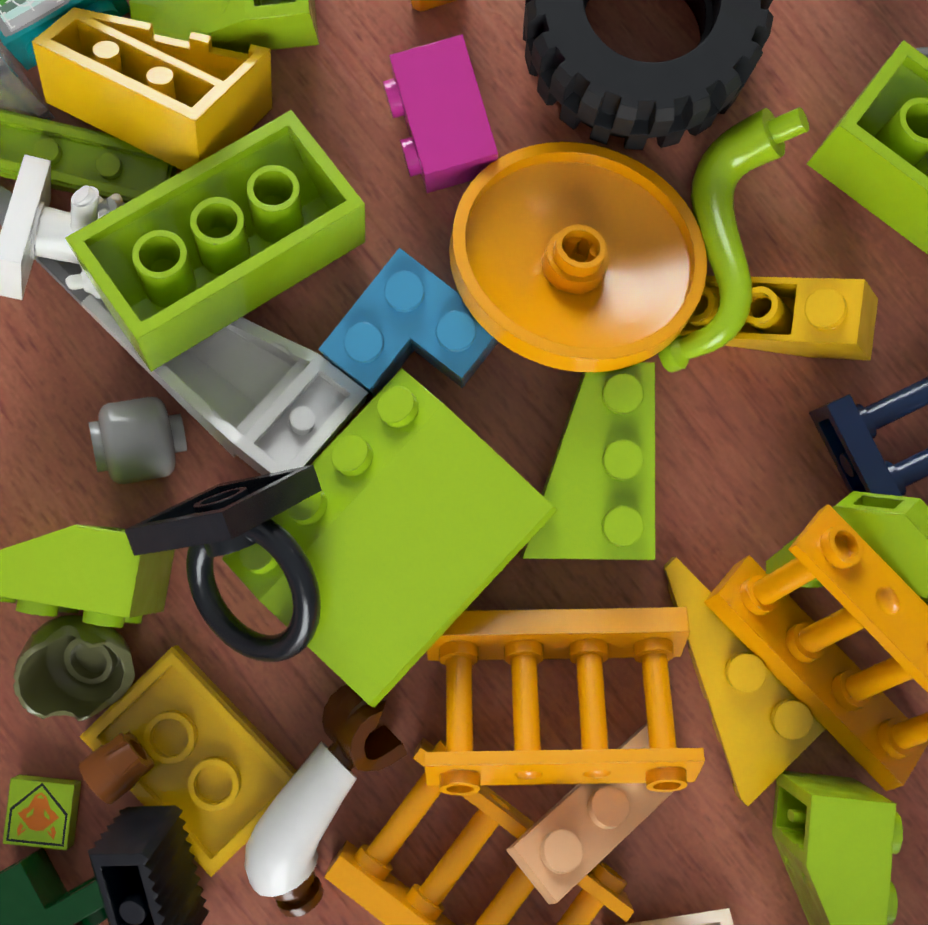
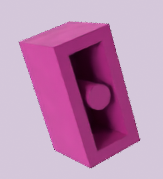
(442, 112)

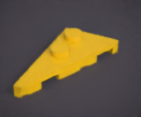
(750, 708)

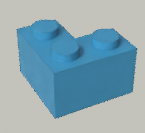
(406, 313)

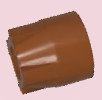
(115, 767)

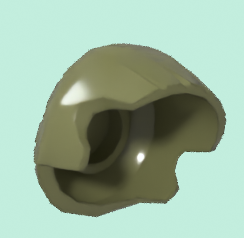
(72, 669)

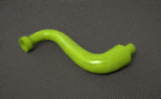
(726, 160)

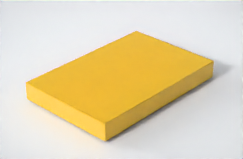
(203, 756)

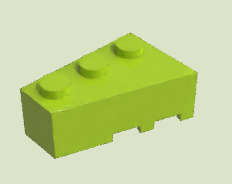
(603, 472)

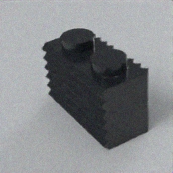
(147, 869)

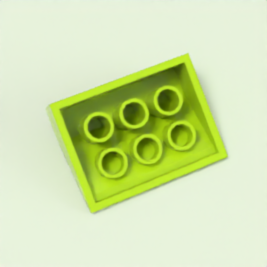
(398, 536)

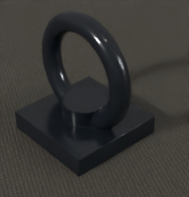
(227, 521)

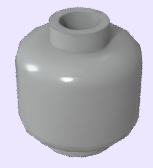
(137, 440)

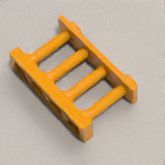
(587, 640)
(805, 651)
(367, 878)

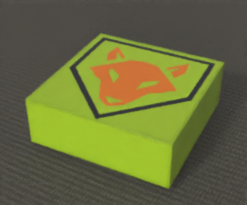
(42, 812)

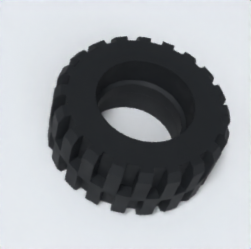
(641, 97)

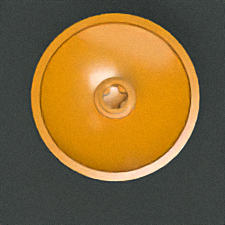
(577, 256)

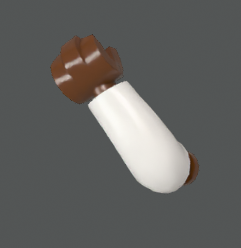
(285, 839)

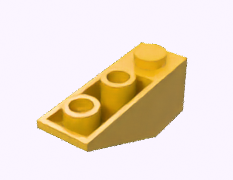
(800, 317)

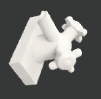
(39, 230)

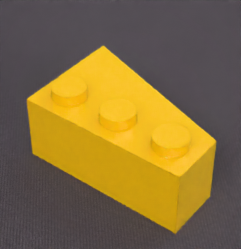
(150, 88)

